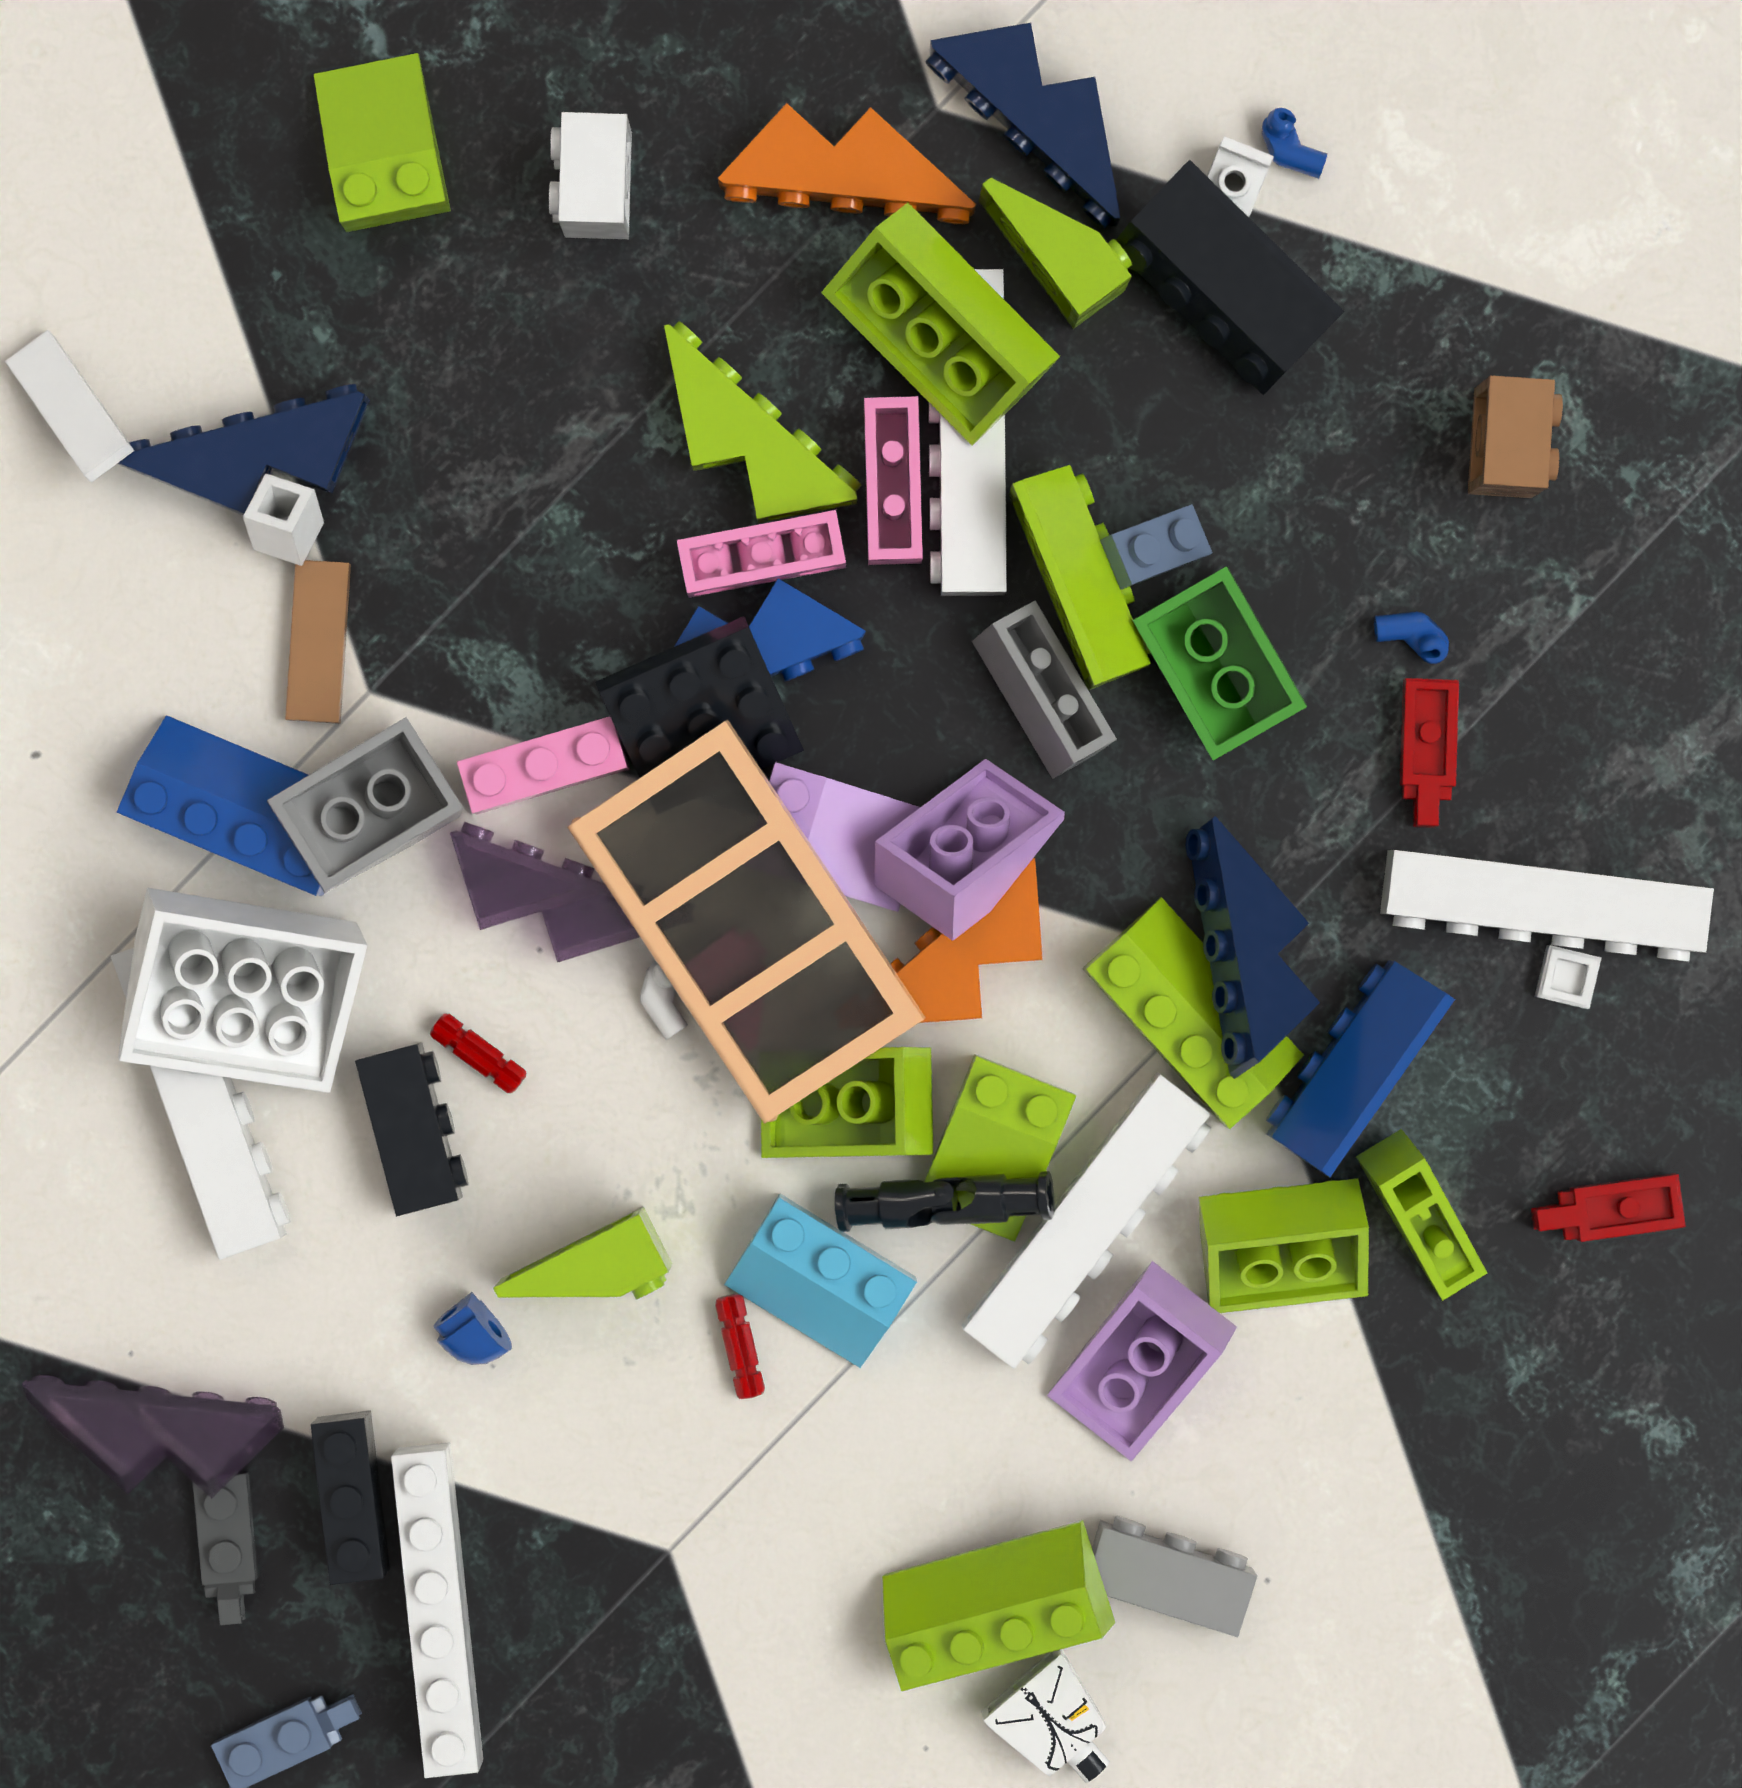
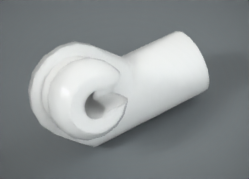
(658, 998)

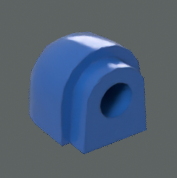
(472, 1332)

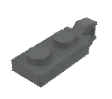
(227, 1546)

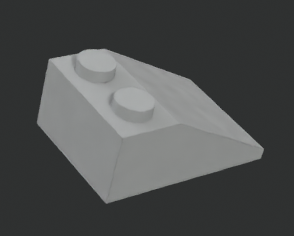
(366, 806)

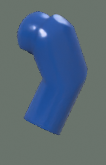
(1285, 145)
(1417, 631)

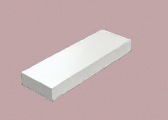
(69, 406)

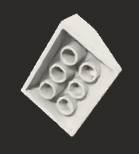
(240, 990)

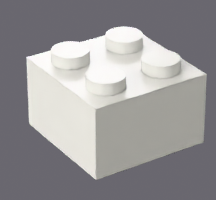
(594, 175)

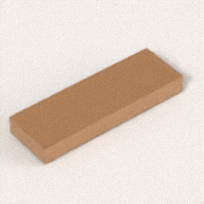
(318, 642)

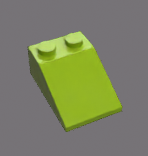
(381, 143)
(1062, 254)
(866, 1111)
(1000, 1127)
(602, 1264)

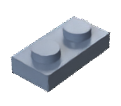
(1156, 546)

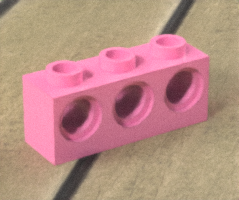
(761, 553)

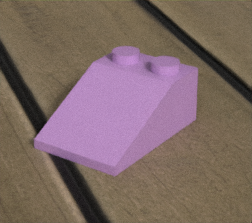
(841, 827)
(964, 848)
(1142, 1361)

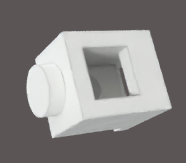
(1242, 161)

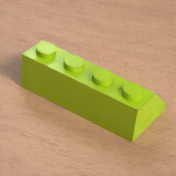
(939, 323)
(1079, 575)
(1165, 990)
(994, 1606)

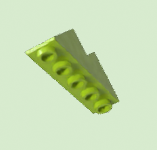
(732, 428)

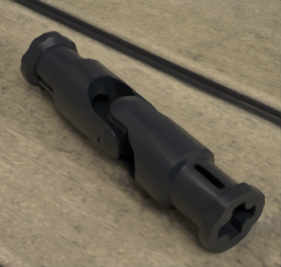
(920, 1203)

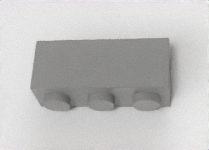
(1043, 689)
(1173, 1576)

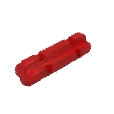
(478, 1053)
(739, 1346)

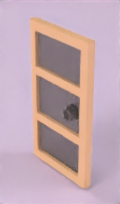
(746, 922)

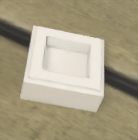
(1567, 977)

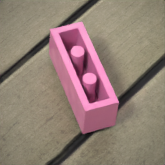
(893, 480)
(542, 765)

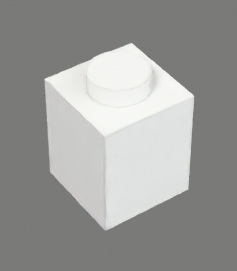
(283, 519)

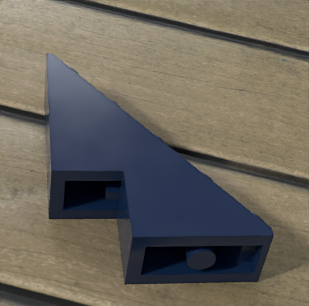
(1053, 121)
(232, 460)
(1244, 931)

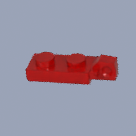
(1428, 745)
(1615, 1209)

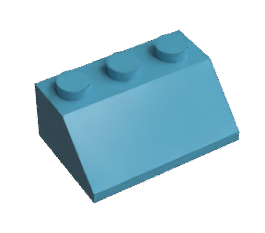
(821, 1281)

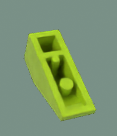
(1422, 1213)

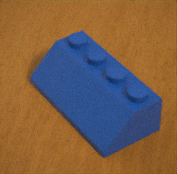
(216, 800)
(1358, 1066)

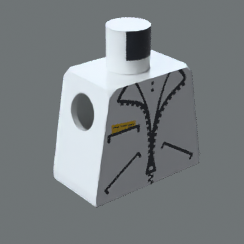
(1050, 1718)

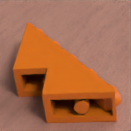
(863, 169)
(946, 972)

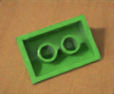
(1220, 663)

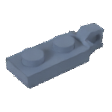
(283, 1739)

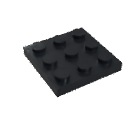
(693, 689)

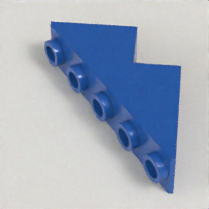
(790, 631)

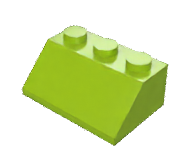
(1284, 1245)

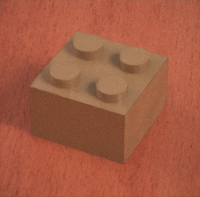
(1513, 437)

